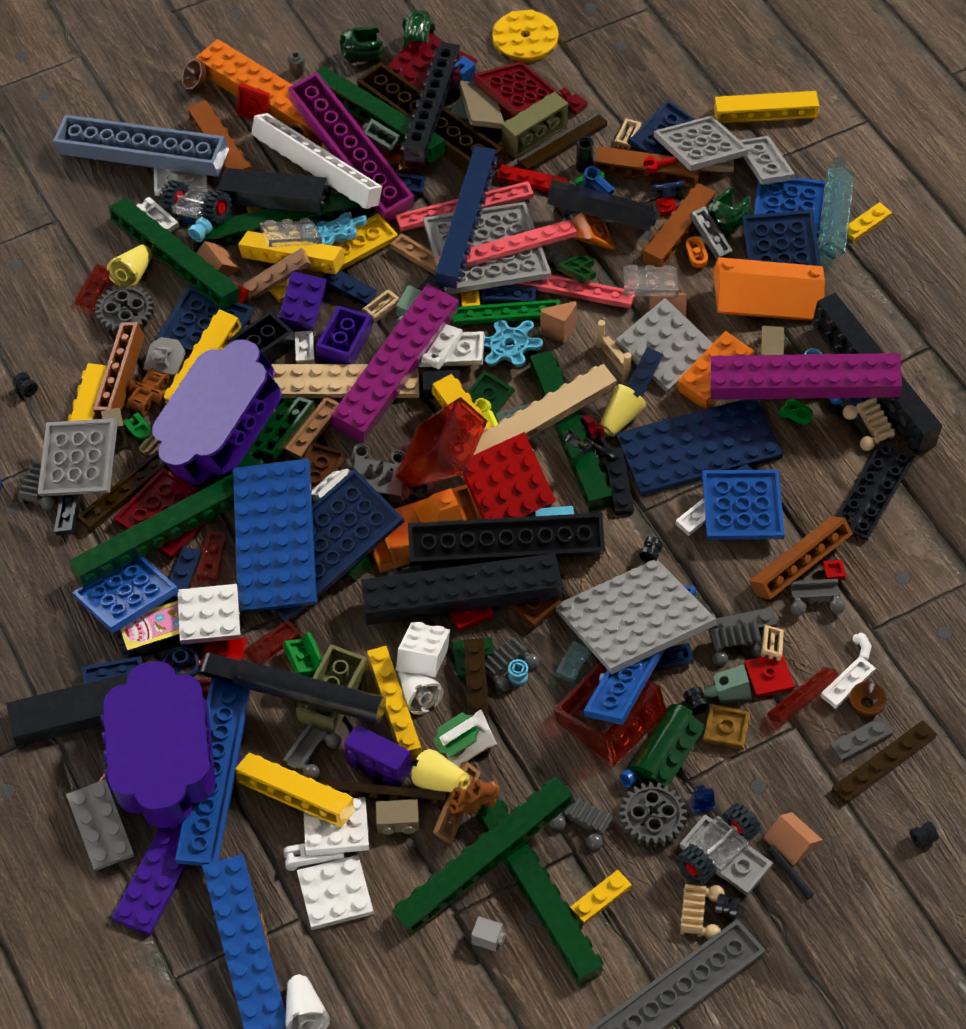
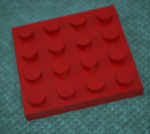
(508, 480)

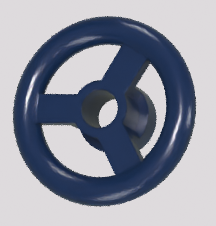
(668, 188)
(180, 653)

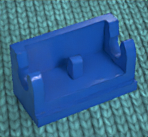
(467, 69)

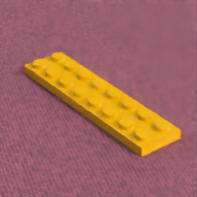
(369, 239)

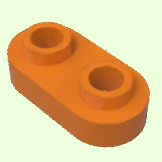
(698, 255)

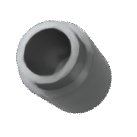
(296, 63)

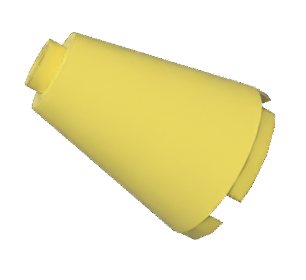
(129, 266)
(621, 410)
(438, 773)

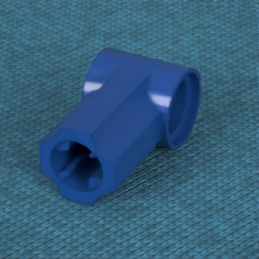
(595, 181)

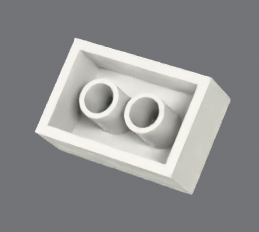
(423, 649)

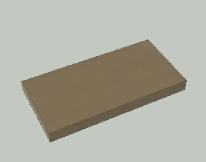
(480, 107)

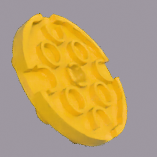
(509, 37)

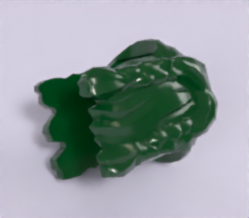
(417, 27)
(361, 44)
(723, 207)

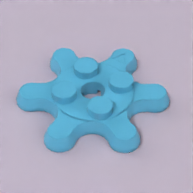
(340, 229)
(508, 335)

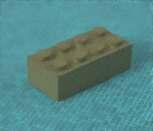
(534, 125)
(340, 668)

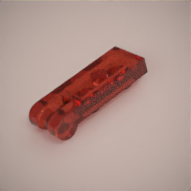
(93, 287)
(212, 555)
(272, 642)

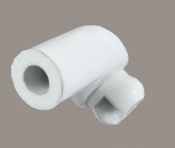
(862, 640)

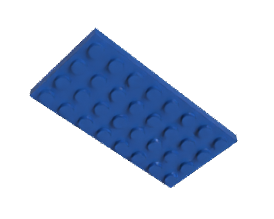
(274, 536)

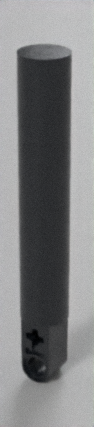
(295, 687)

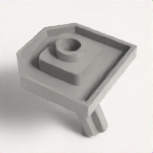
(165, 356)

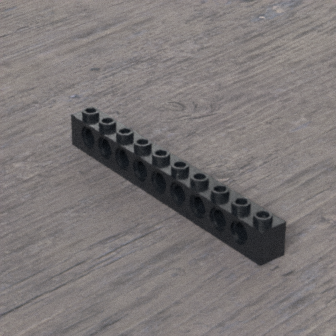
(430, 102)

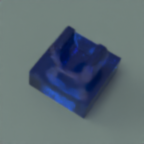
(703, 799)

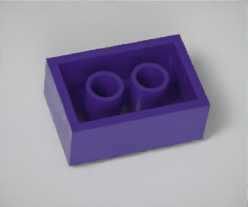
(302, 302)
(344, 336)
(377, 756)

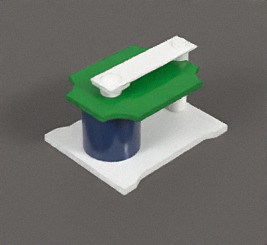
(464, 737)

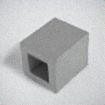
(487, 934)

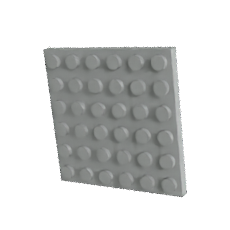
(493, 225)
(635, 615)

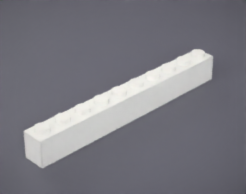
(316, 160)

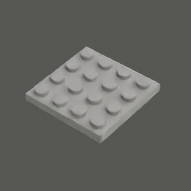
(701, 143)
(670, 334)
(77, 457)

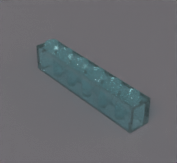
(835, 211)

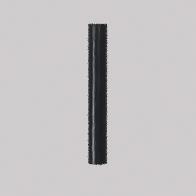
(790, 872)

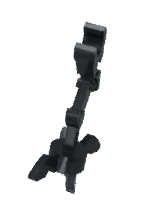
(601, 449)

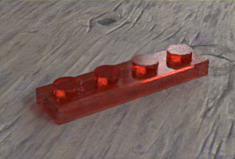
(803, 694)

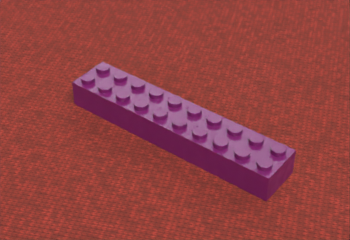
(349, 142)
(394, 363)
(806, 376)

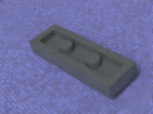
(710, 232)
(762, 616)
(860, 739)

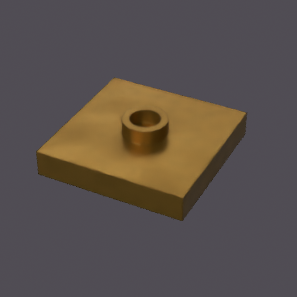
(726, 727)

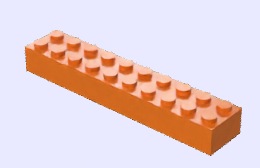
(230, 68)

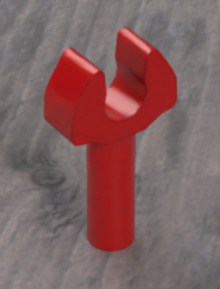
(653, 164)

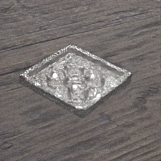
(290, 233)
(650, 281)

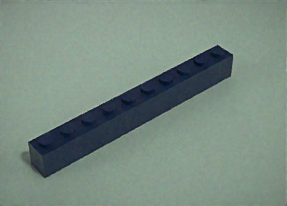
(465, 218)

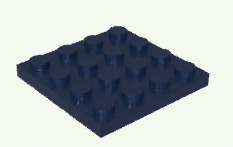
(782, 237)
(194, 316)

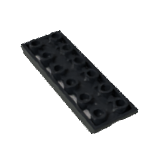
(875, 489)

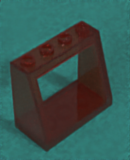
(458, 434)
(618, 738)

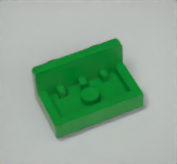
(303, 655)

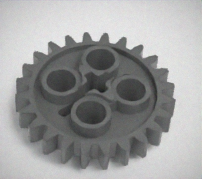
(124, 306)
(638, 803)

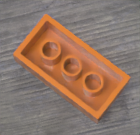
(696, 381)

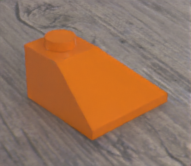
(592, 231)
(439, 507)

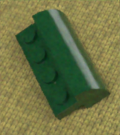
(281, 428)
(667, 745)

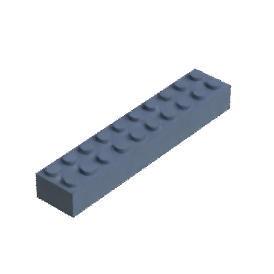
(141, 145)

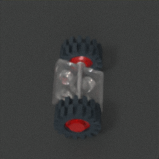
(195, 202)
(719, 843)

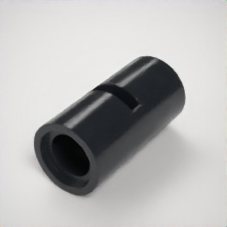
(584, 153)

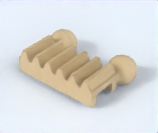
(873, 419)
(693, 910)

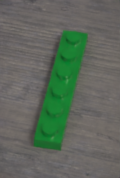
(506, 311)

